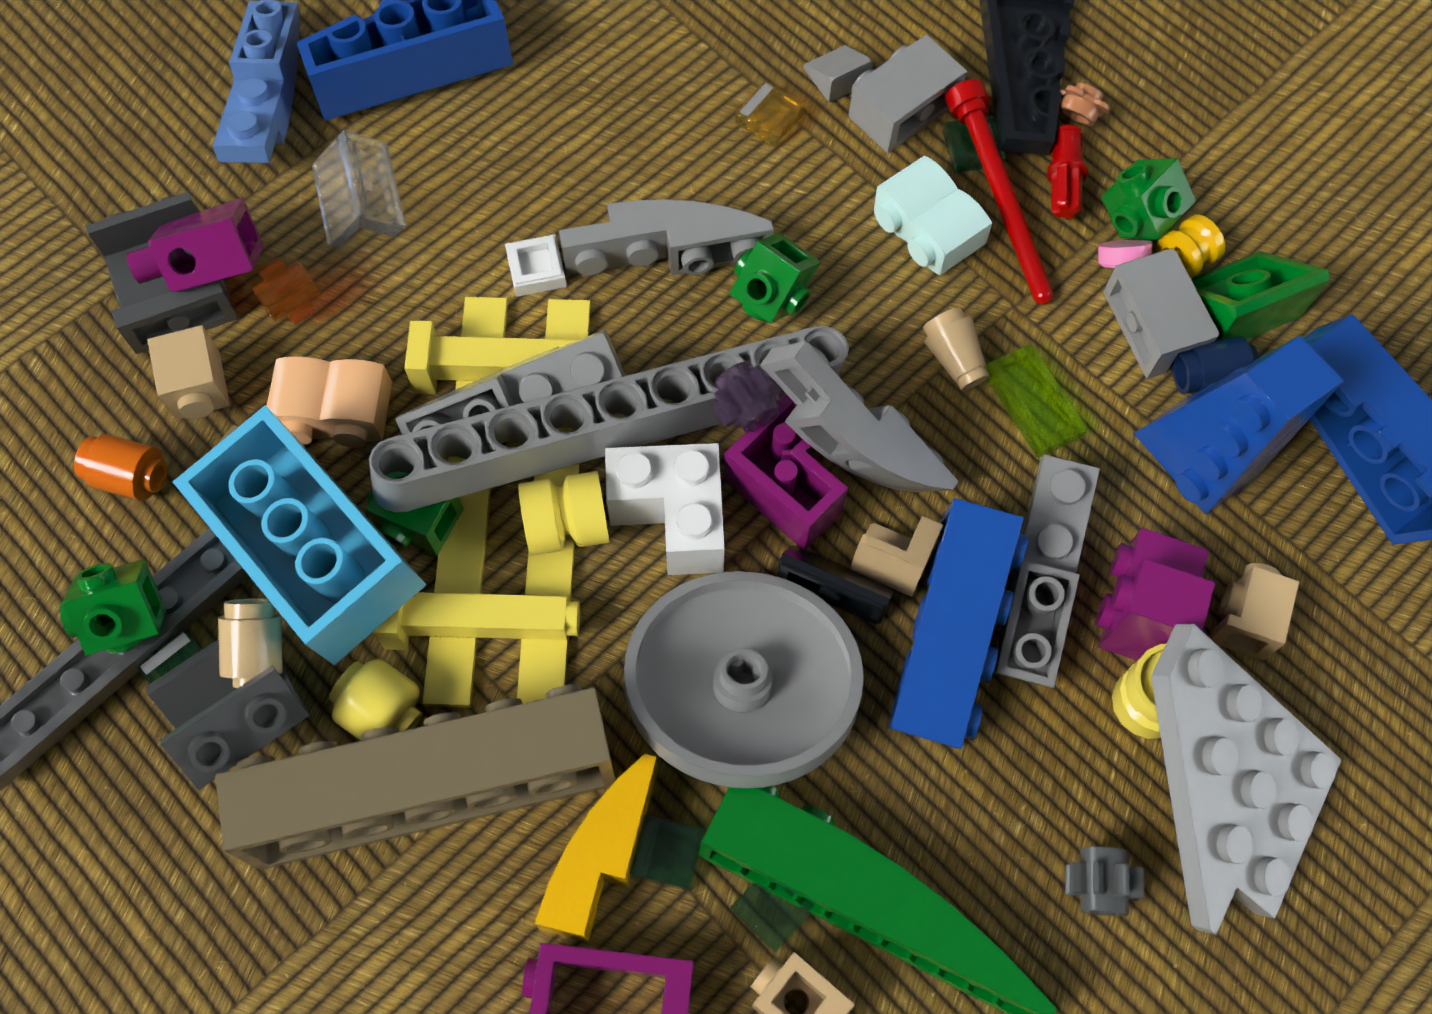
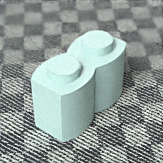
(931, 215)

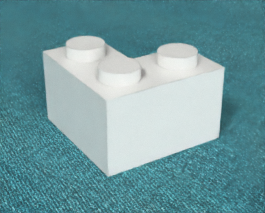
(674, 488)

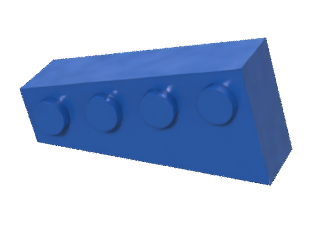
(403, 51)
(1239, 424)
(1377, 429)
(958, 624)

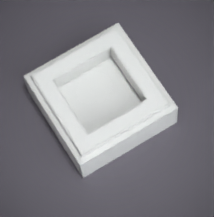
(535, 265)

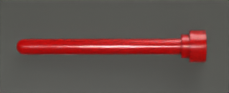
(969, 104)

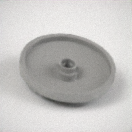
(743, 679)

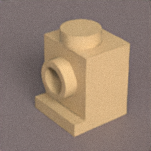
(1256, 612)
(797, 975)

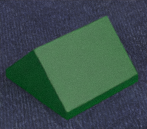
(1258, 293)

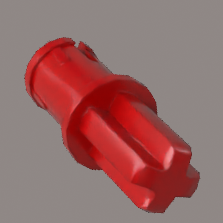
(1067, 172)

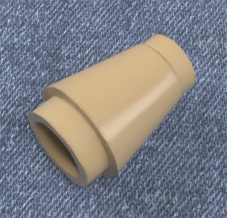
(957, 347)

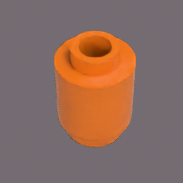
(121, 466)

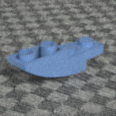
(263, 83)

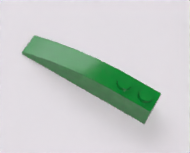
(862, 894)

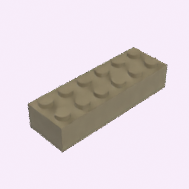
(414, 778)

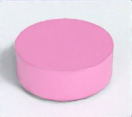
(1122, 251)

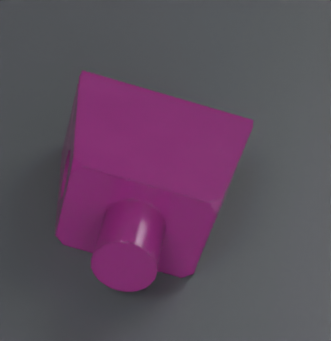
(221, 246)

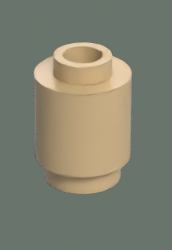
(249, 639)

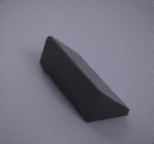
(836, 584)

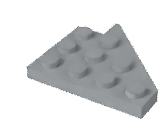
(1238, 778)

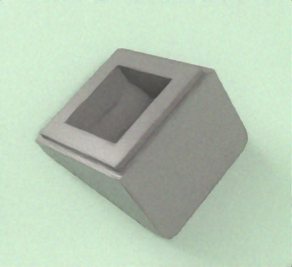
(837, 71)

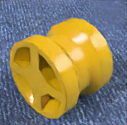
(1196, 243)

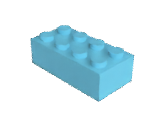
(299, 536)

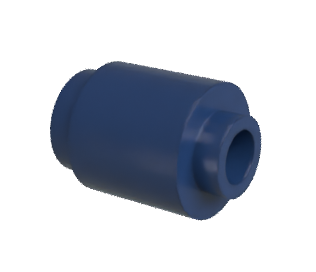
(1211, 363)

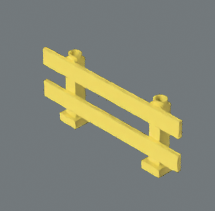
(457, 608)

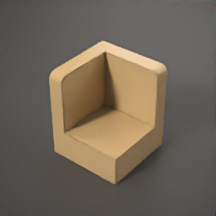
(895, 557)

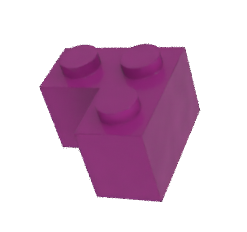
(784, 479)
(1153, 592)

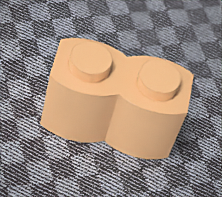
(331, 399)

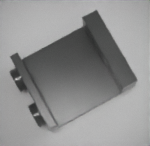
(151, 307)
(221, 722)

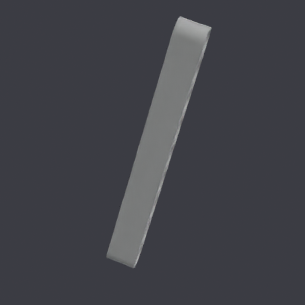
(583, 410)

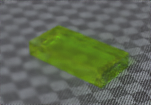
(1035, 401)

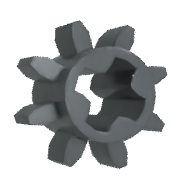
(1104, 881)

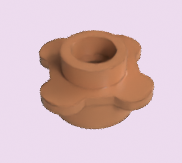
(1083, 104)

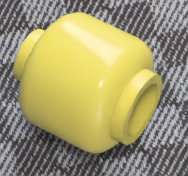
(374, 698)

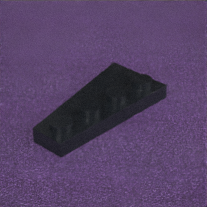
(1025, 69)

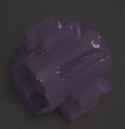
(746, 397)

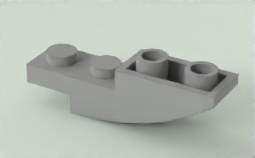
(685, 232)
(543, 375)
(838, 425)
(1047, 578)

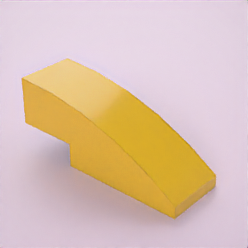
(598, 853)

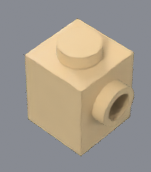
(188, 373)

